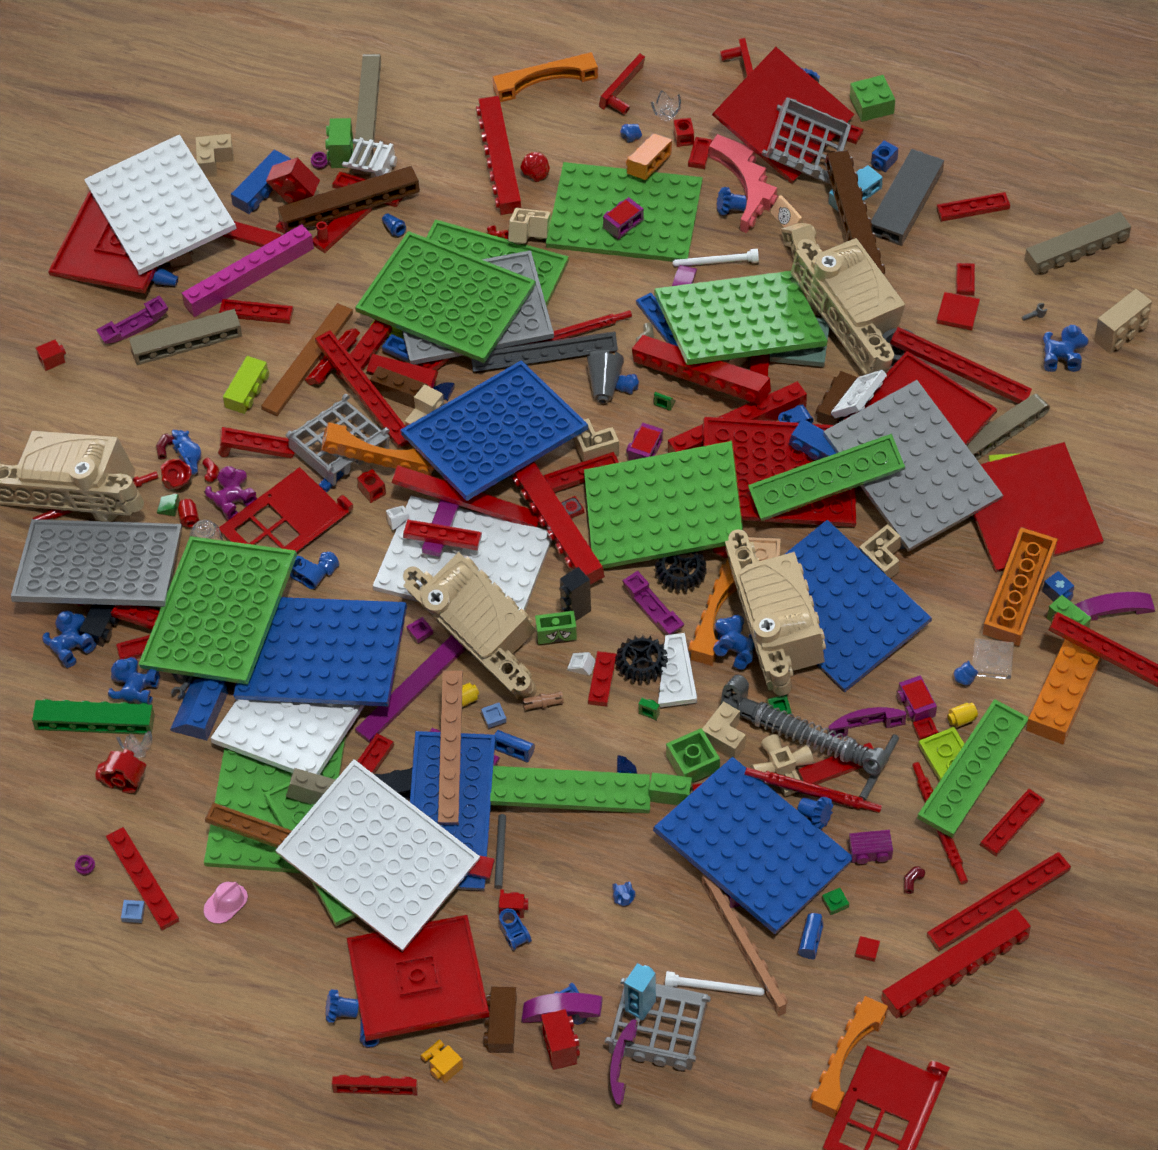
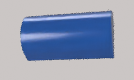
(396, 347)
(514, 746)
(811, 936)

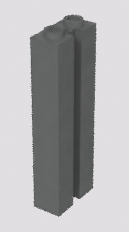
(907, 196)

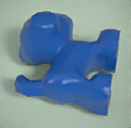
(1072, 339)
(69, 625)
(730, 638)
(126, 672)

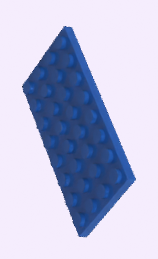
(475, 790)

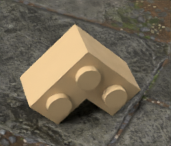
(213, 150)
(527, 224)
(796, 233)
(425, 402)
(595, 444)
(881, 549)
(722, 731)

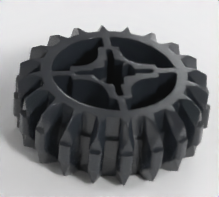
(678, 574)
(642, 666)

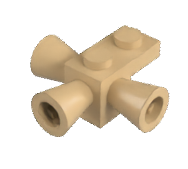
(782, 760)

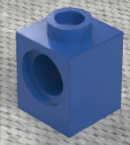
(884, 156)

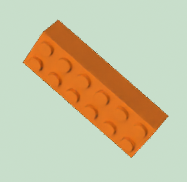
(1020, 586)
(1063, 693)

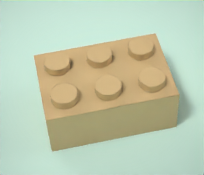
(1123, 321)

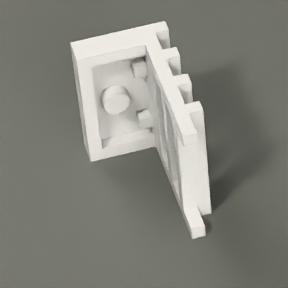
(381, 162)

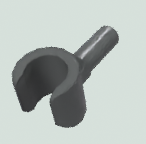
(1038, 312)
(175, 690)

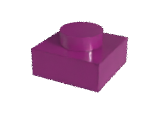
(420, 630)

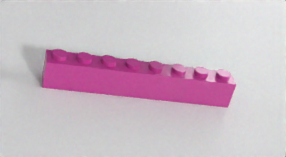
(247, 270)

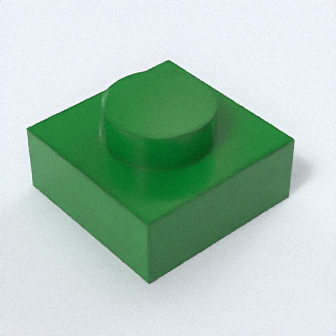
(649, 708)
(835, 901)

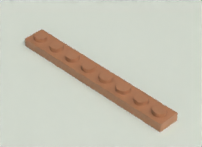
(450, 748)
(748, 949)

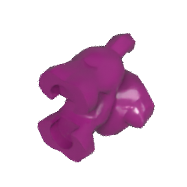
(231, 480)

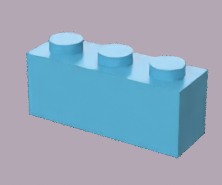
(868, 180)
(640, 991)

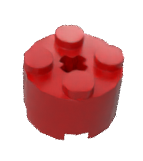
(123, 771)

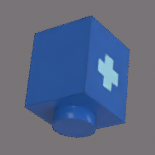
(1057, 586)

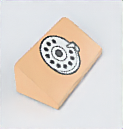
(785, 212)

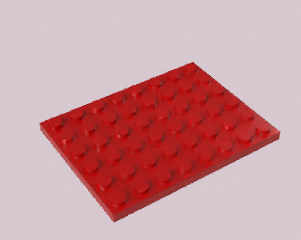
(763, 452)

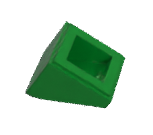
(663, 401)
(168, 505)
(780, 702)

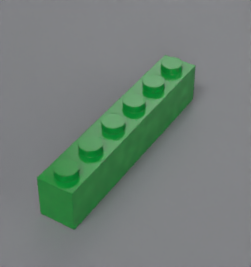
(93, 717)

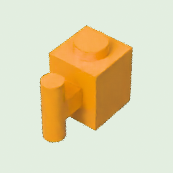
(443, 1063)

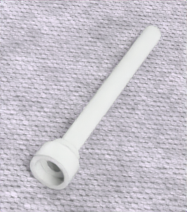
(751, 256)
(673, 980)

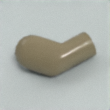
(648, 331)

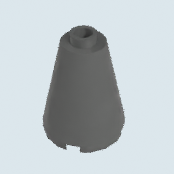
(604, 373)

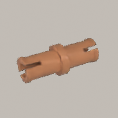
(543, 700)

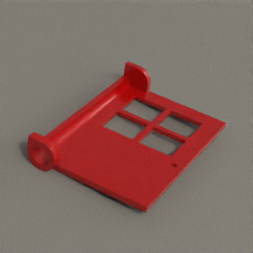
(300, 504)
(893, 1089)

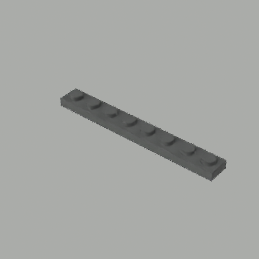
(547, 351)

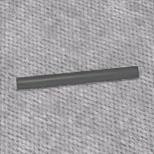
(873, 778)
(500, 851)

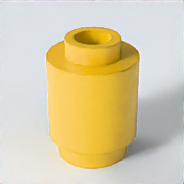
(469, 694)
(962, 714)

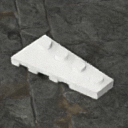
(677, 680)

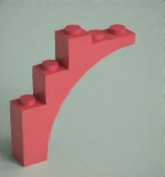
(753, 177)

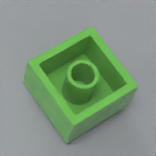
(872, 98)
(339, 141)
(693, 755)

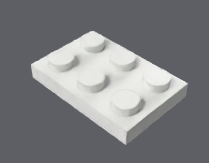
(859, 394)

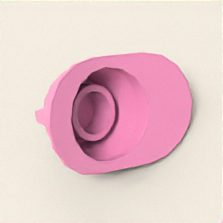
(225, 902)

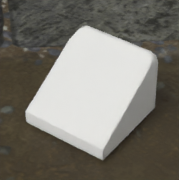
(396, 516)
(581, 663)

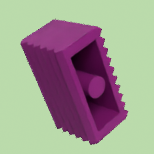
(871, 846)

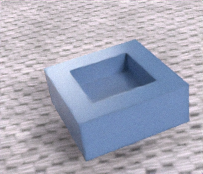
(493, 715)
(132, 911)

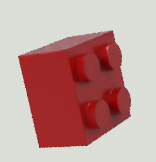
(293, 180)
(560, 1039)

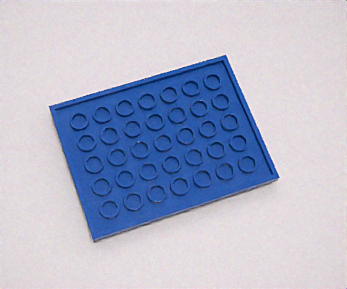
(494, 430)
(856, 605)
(328, 653)
(753, 845)

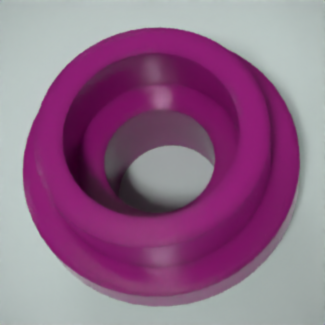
(319, 160)
(84, 859)

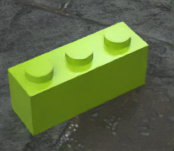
(246, 385)

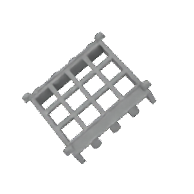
(816, 118)
(343, 463)
(659, 1056)

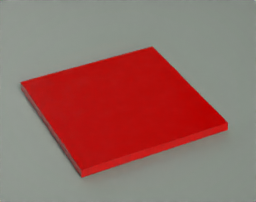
(752, 109)
(95, 254)
(959, 406)
(1038, 495)
(424, 985)

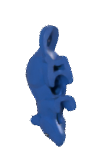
(189, 451)

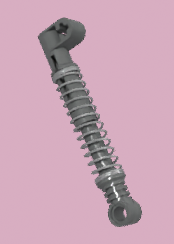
(761, 714)

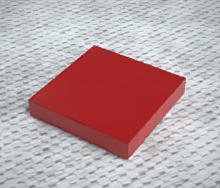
(958, 311)

